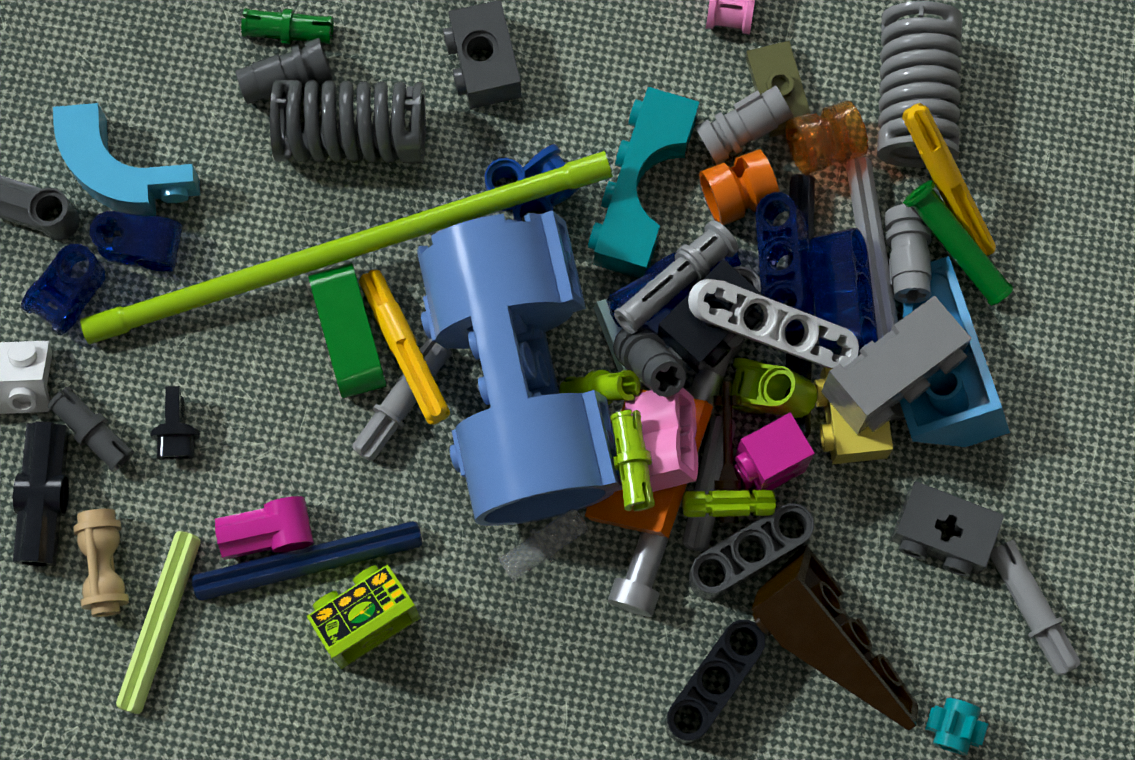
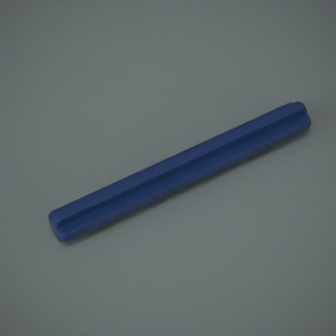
(306, 560)

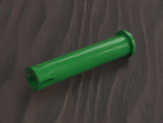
(958, 243)

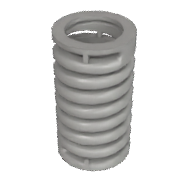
(918, 76)

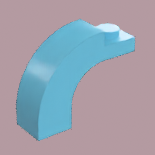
(127, 189)

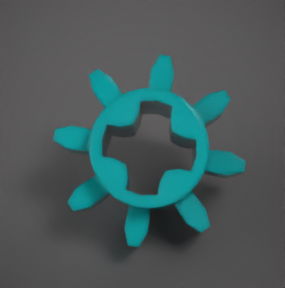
(956, 726)

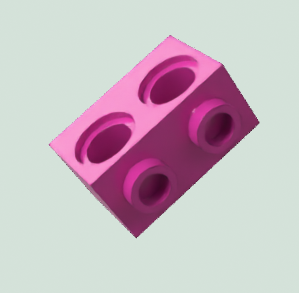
(772, 455)

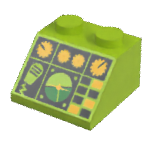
(362, 615)

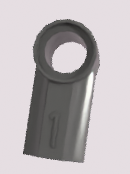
(31, 205)

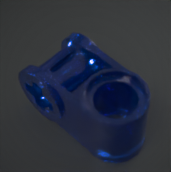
(145, 240)
(61, 290)

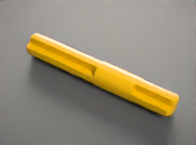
(946, 174)
(404, 346)

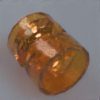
(832, 135)

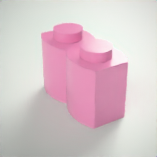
(669, 436)

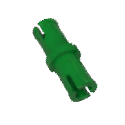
(287, 26)

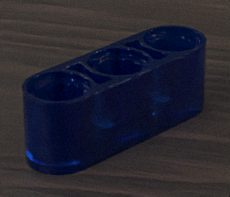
(780, 241)
(843, 285)

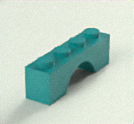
(660, 133)

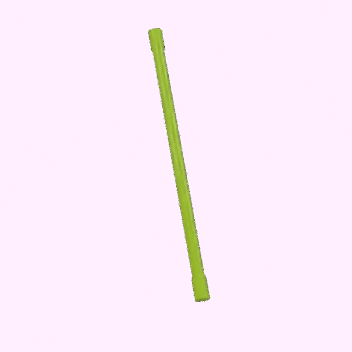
(123, 319)

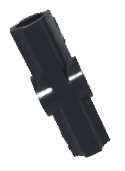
(41, 494)

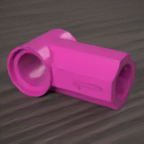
(277, 527)

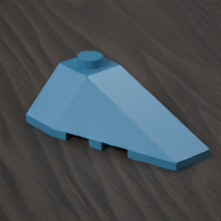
(964, 403)

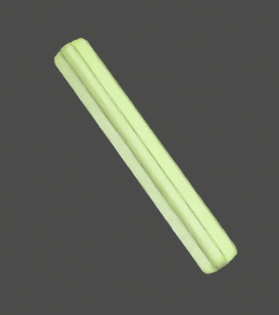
(158, 622)

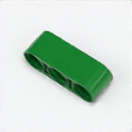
(347, 330)

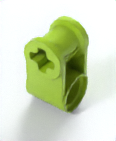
(765, 386)

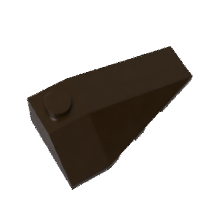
(808, 620)

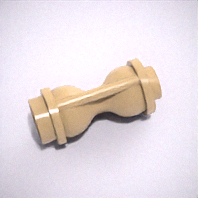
(98, 540)

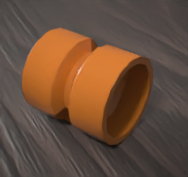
(738, 187)

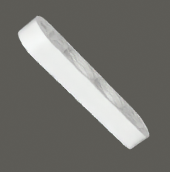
(774, 323)

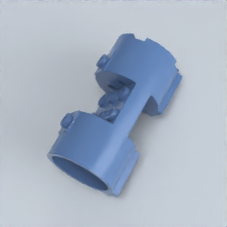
(498, 292)

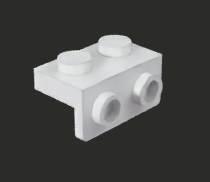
(24, 376)

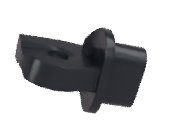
(174, 437)

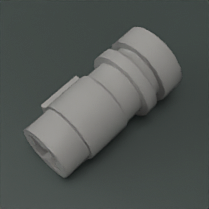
(749, 121)
(909, 254)

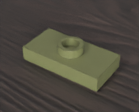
(777, 67)

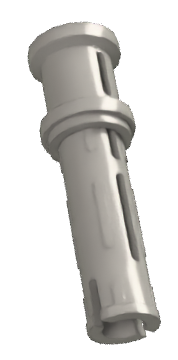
(690, 264)

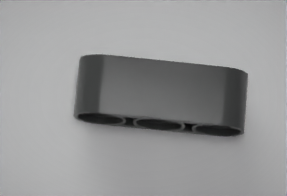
(764, 533)

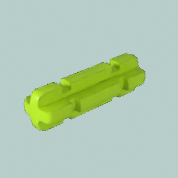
(729, 503)

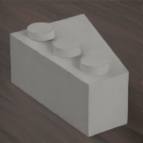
(896, 366)

